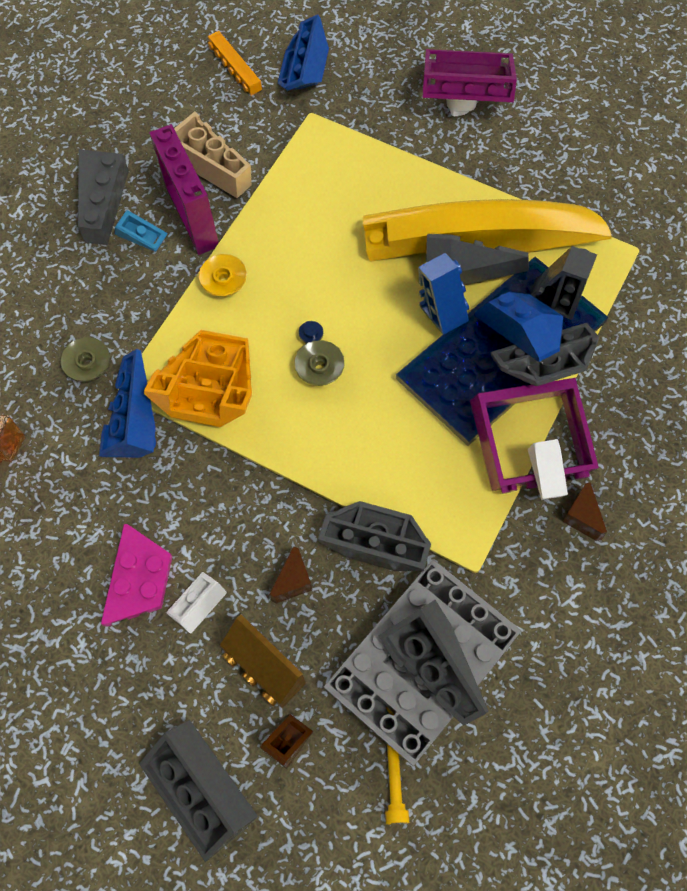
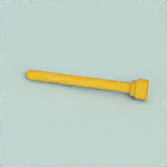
(396, 810)

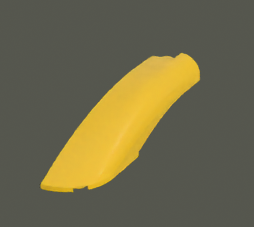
(495, 222)

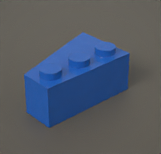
(443, 293)

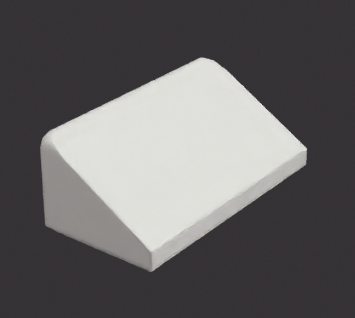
(196, 602)

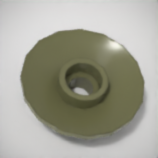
(81, 351)
(315, 354)

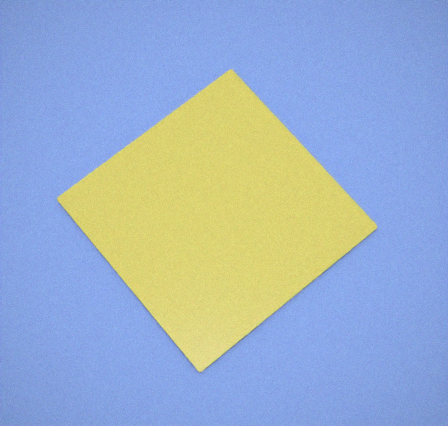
(365, 430)

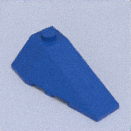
(132, 419)

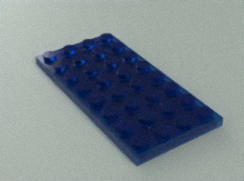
(462, 365)

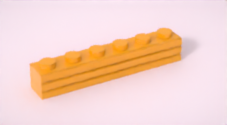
(234, 63)

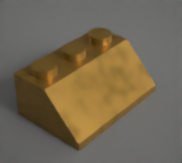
(261, 663)

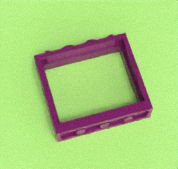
(469, 76)
(181, 184)
(576, 420)

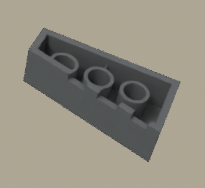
(99, 193)

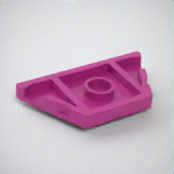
(137, 578)

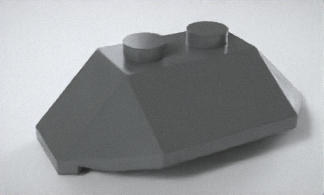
(573, 358)
(376, 537)

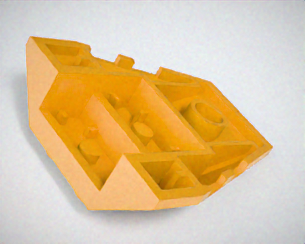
(205, 380)

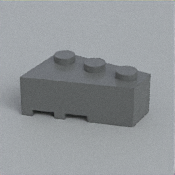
(565, 281)

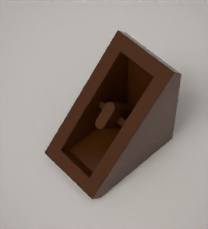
(586, 515)
(292, 579)
(286, 741)

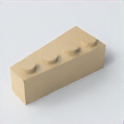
(212, 157)

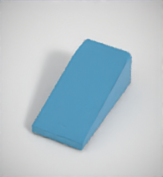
(139, 231)

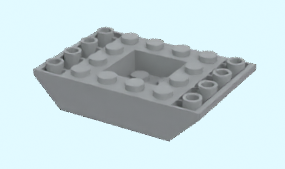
(375, 681)

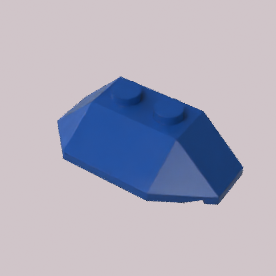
(305, 56)
(524, 323)

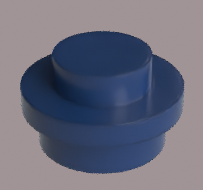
(310, 331)

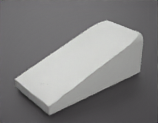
(548, 469)

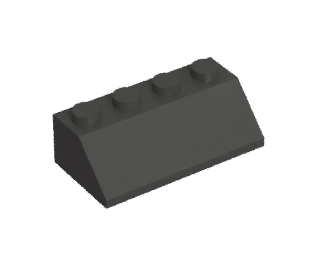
(197, 789)

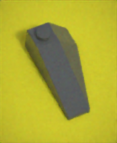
(476, 260)
(434, 656)

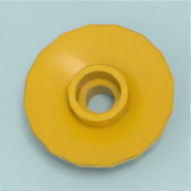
(222, 267)

